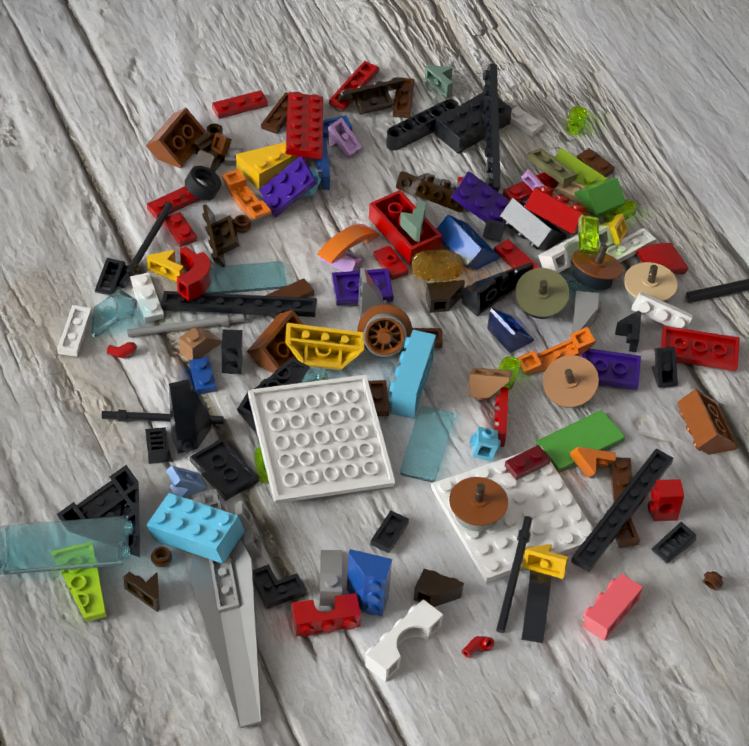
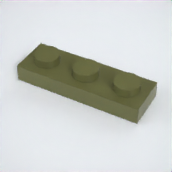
(552, 166)

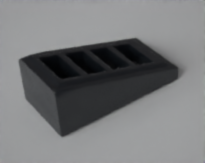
(110, 264)
(157, 456)
(681, 529)

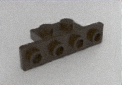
(372, 97)
(429, 188)
(222, 235)

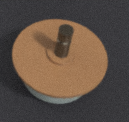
(570, 381)

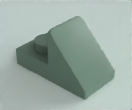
(440, 79)
(414, 222)

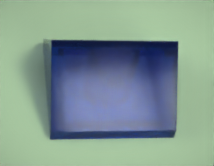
(508, 330)

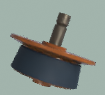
(596, 270)

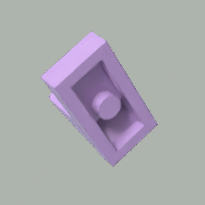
(343, 136)

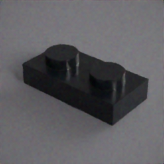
(389, 531)

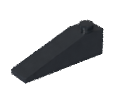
(490, 290)
(289, 373)
(188, 416)

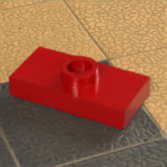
(389, 259)

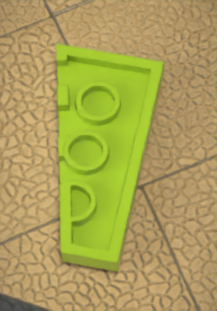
(585, 174)
(86, 591)

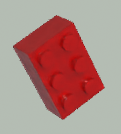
(556, 208)

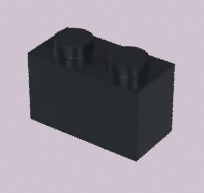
(232, 351)

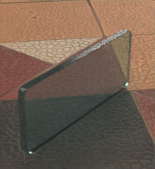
(247, 277)
(427, 444)

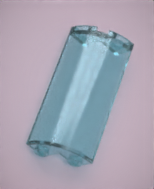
(64, 545)

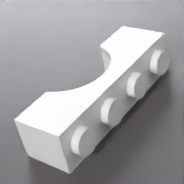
(560, 256)
(420, 622)

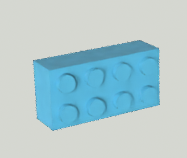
(412, 374)
(196, 528)

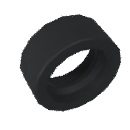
(206, 175)

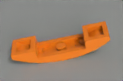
(244, 196)
(346, 239)
(577, 345)

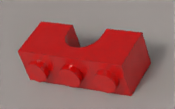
(309, 620)

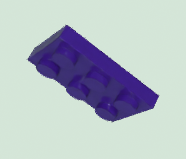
(288, 186)
(480, 198)
(347, 285)
(615, 368)

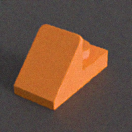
(588, 459)

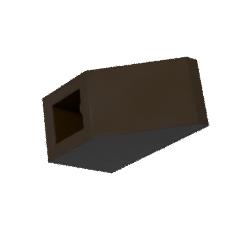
(443, 295)
(437, 588)

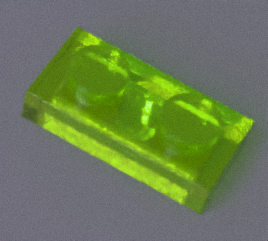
(588, 234)

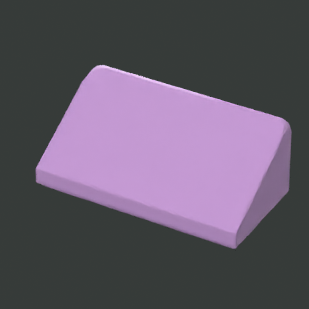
(531, 179)
(348, 263)

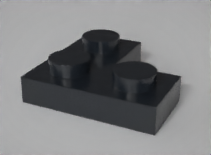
(274, 591)

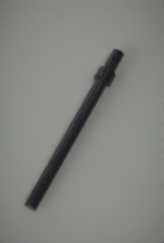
(130, 270)
(123, 415)
(523, 538)

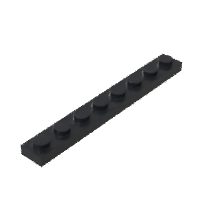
(491, 122)
(240, 304)
(621, 510)

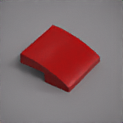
(665, 255)

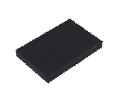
(224, 469)

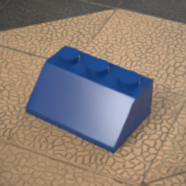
(466, 242)
(370, 580)

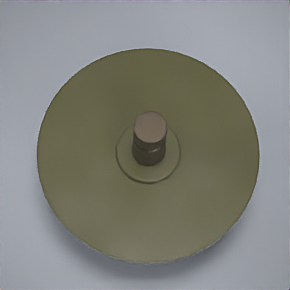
(542, 293)

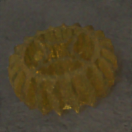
(437, 265)

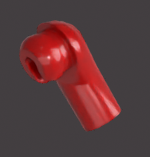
(123, 351)
(478, 643)

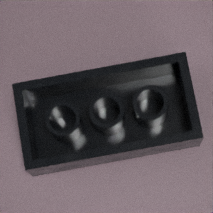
(465, 124)

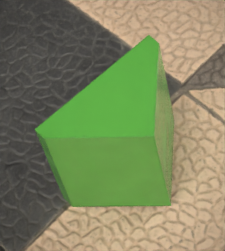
(602, 196)

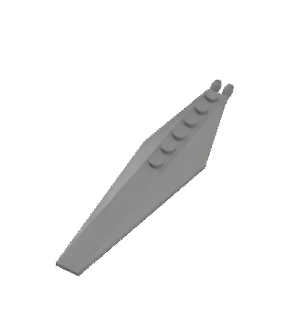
(229, 615)

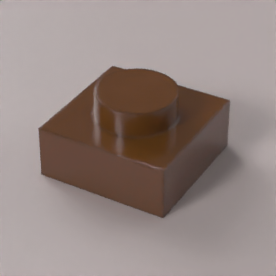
(221, 144)

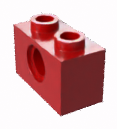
(666, 500)

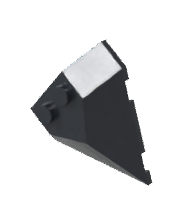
(113, 499)

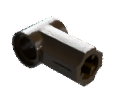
(205, 140)

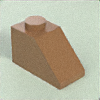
(197, 343)
(486, 382)

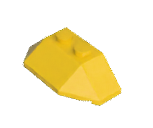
(324, 346)

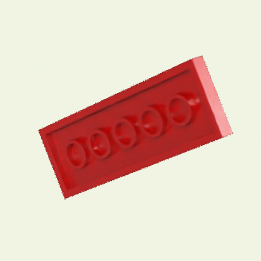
(304, 125)

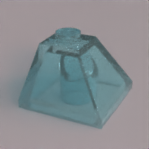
(113, 312)

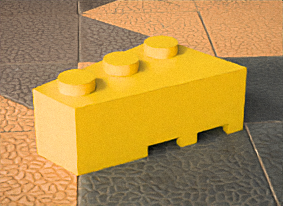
(263, 164)

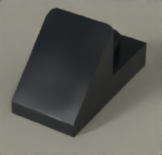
(630, 328)
(665, 366)

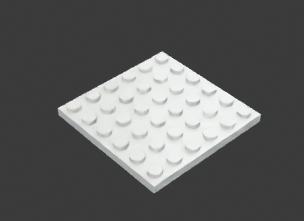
(320, 438)
(539, 495)

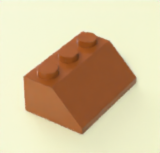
(173, 139)
(270, 348)
(706, 423)

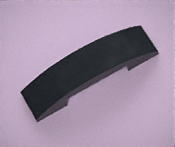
(536, 607)

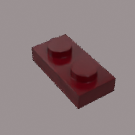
(527, 462)

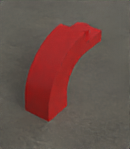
(198, 278)

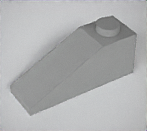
(368, 293)
(585, 310)
(330, 576)

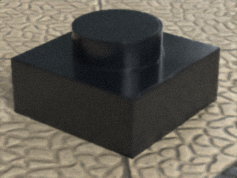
(494, 229)

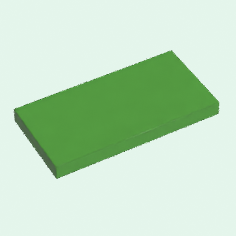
(590, 432)

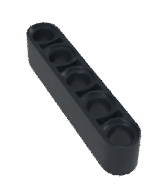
(417, 125)

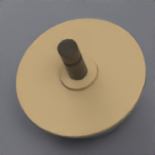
(650, 279)

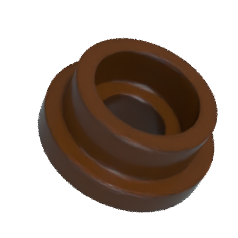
(242, 223)
(161, 552)
(713, 580)

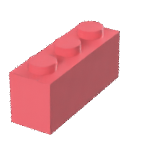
(612, 606)

